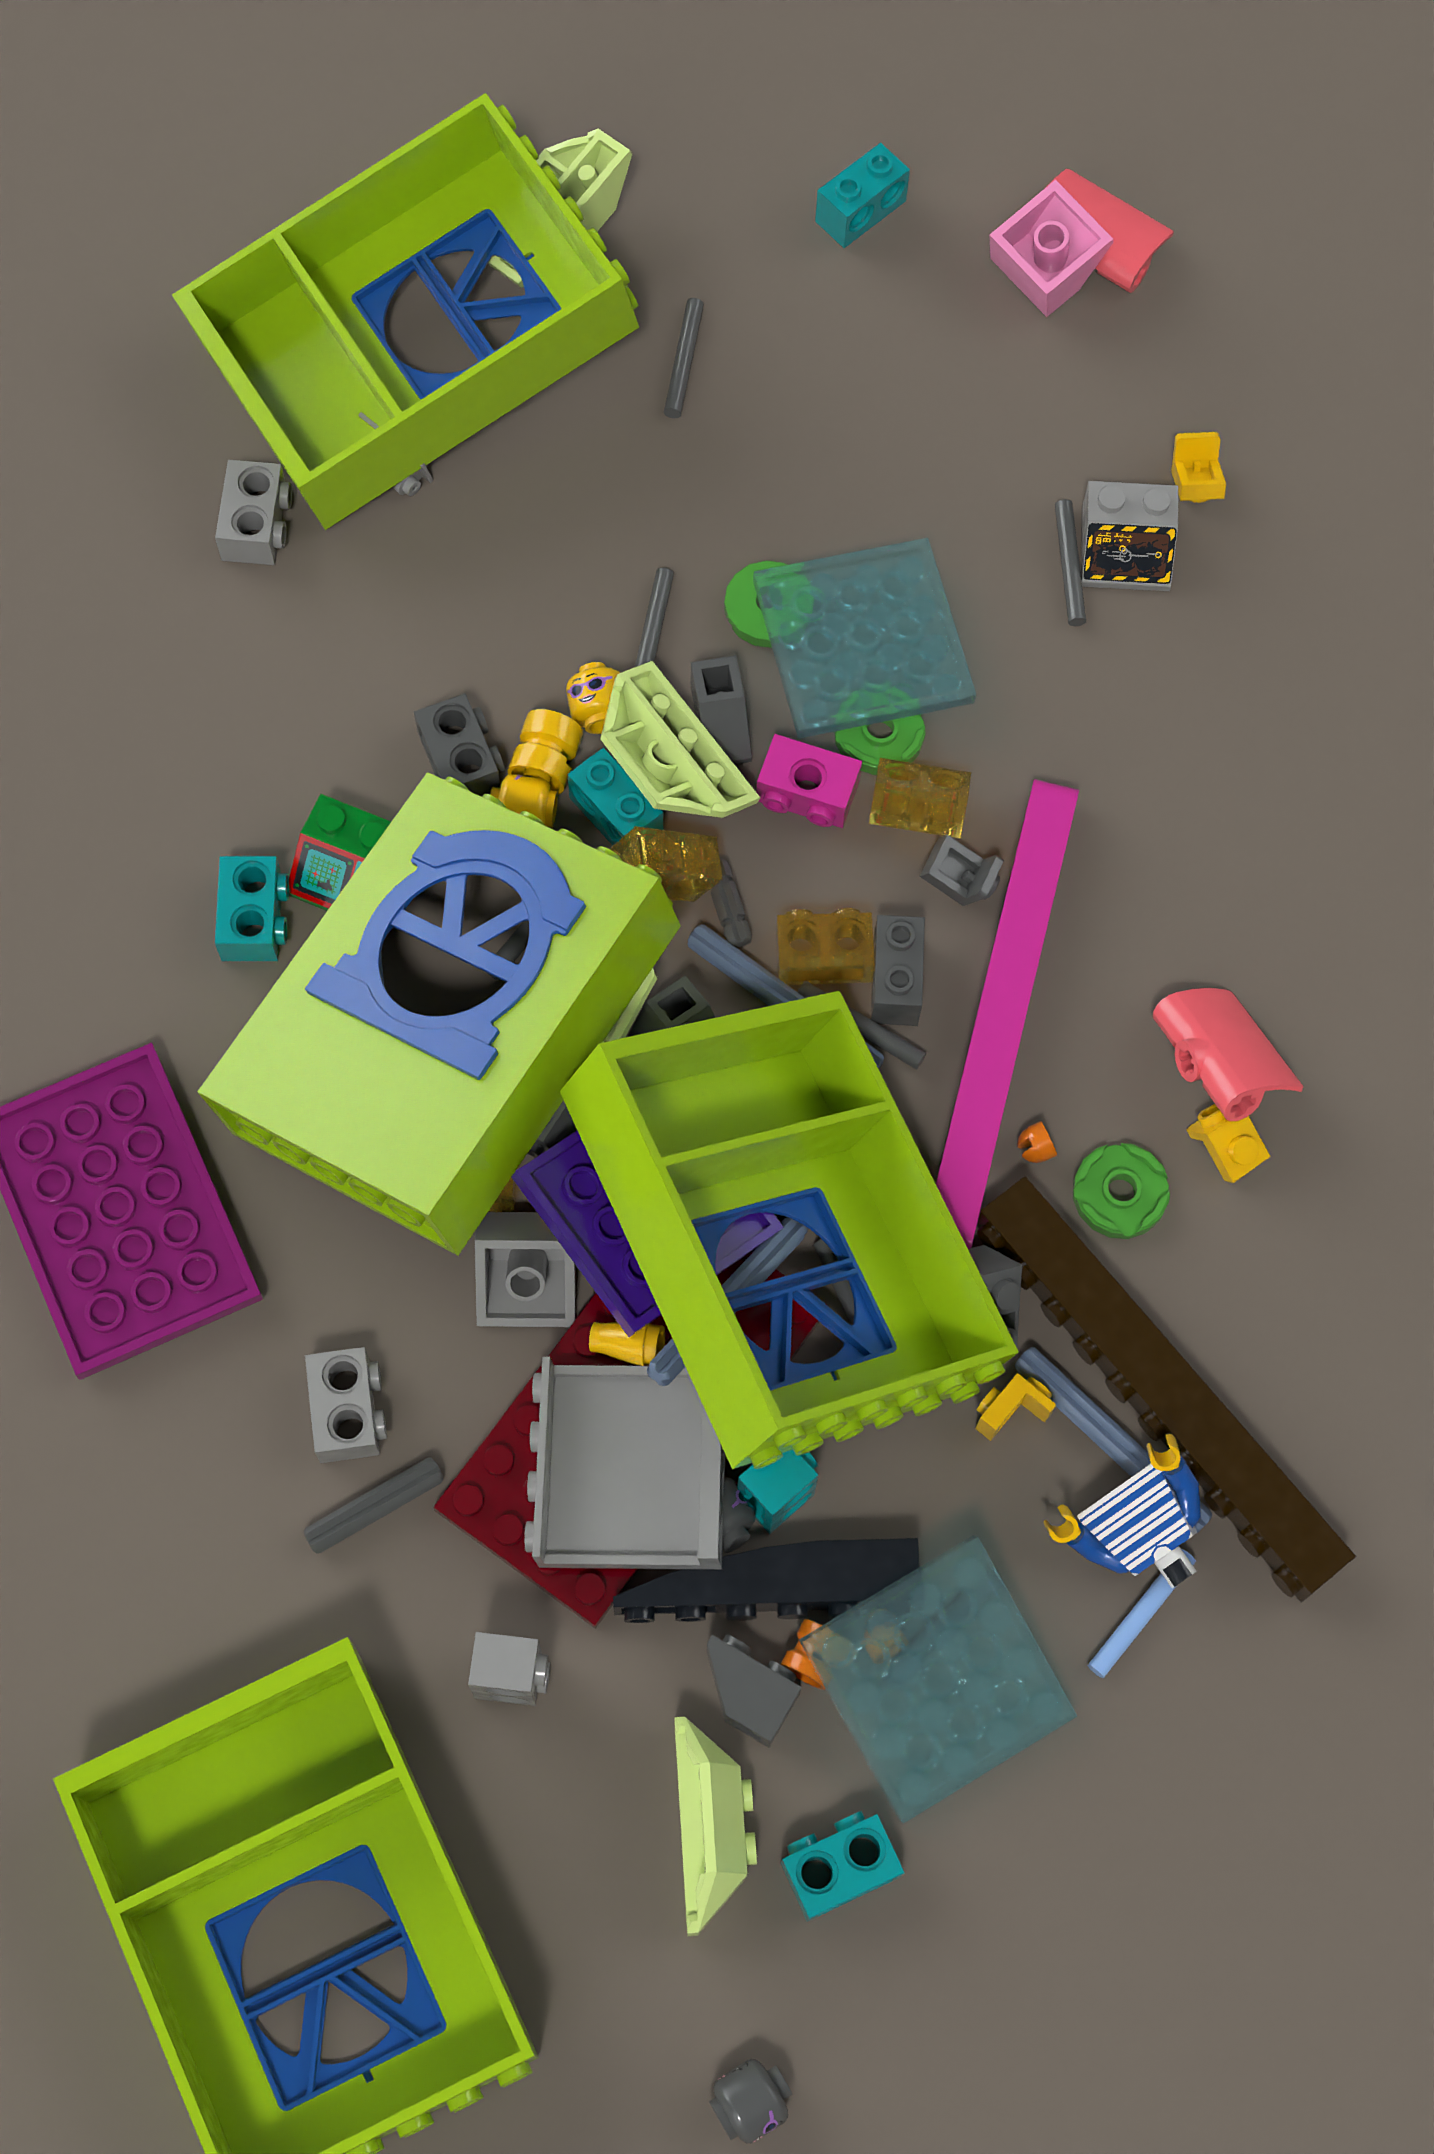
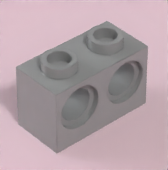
(244, 512)
(333, 1406)
(508, 1669)

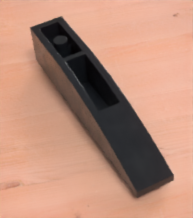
(775, 1578)

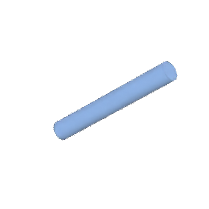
(1132, 1624)

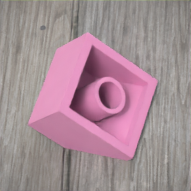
(1049, 247)

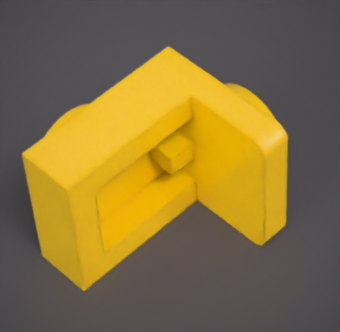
(1197, 467)
(1231, 1144)
(1000, 1406)

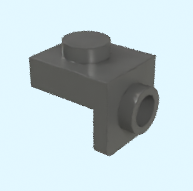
(961, 872)

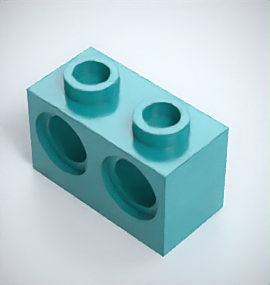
(862, 195)
(610, 797)
(242, 909)
(779, 1488)
(847, 1878)

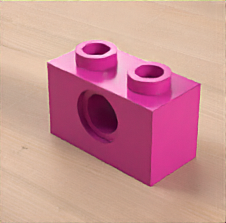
(796, 761)

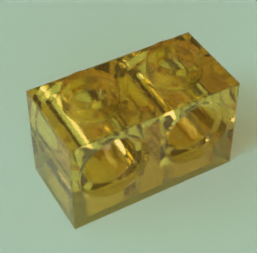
(920, 798)
(683, 860)
(826, 959)

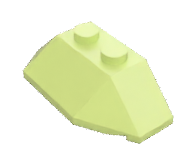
(591, 173)
(670, 749)
(711, 1824)

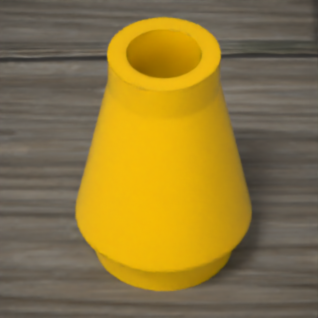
(636, 1350)

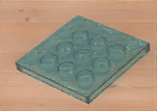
(863, 638)
(938, 1678)

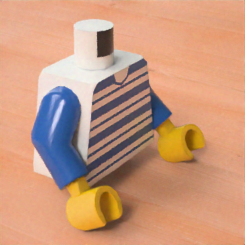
(1140, 1520)

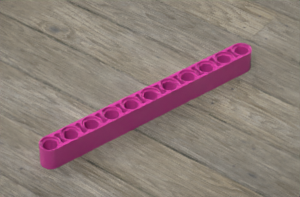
(1004, 1003)

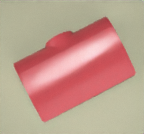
(1133, 232)
(1223, 1048)

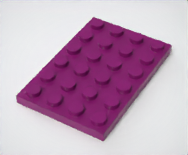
(119, 1212)

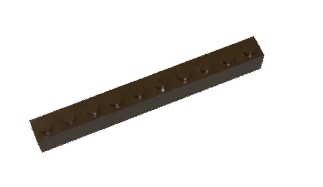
(1164, 1391)

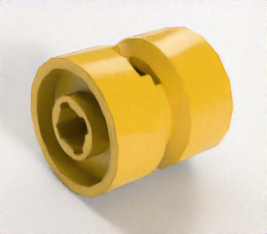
(546, 746)

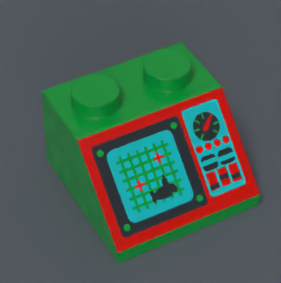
(331, 850)

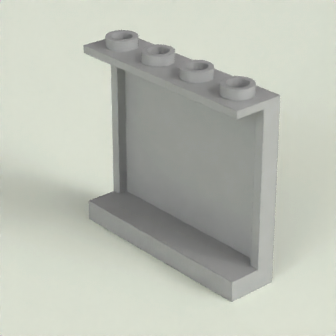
(623, 1472)

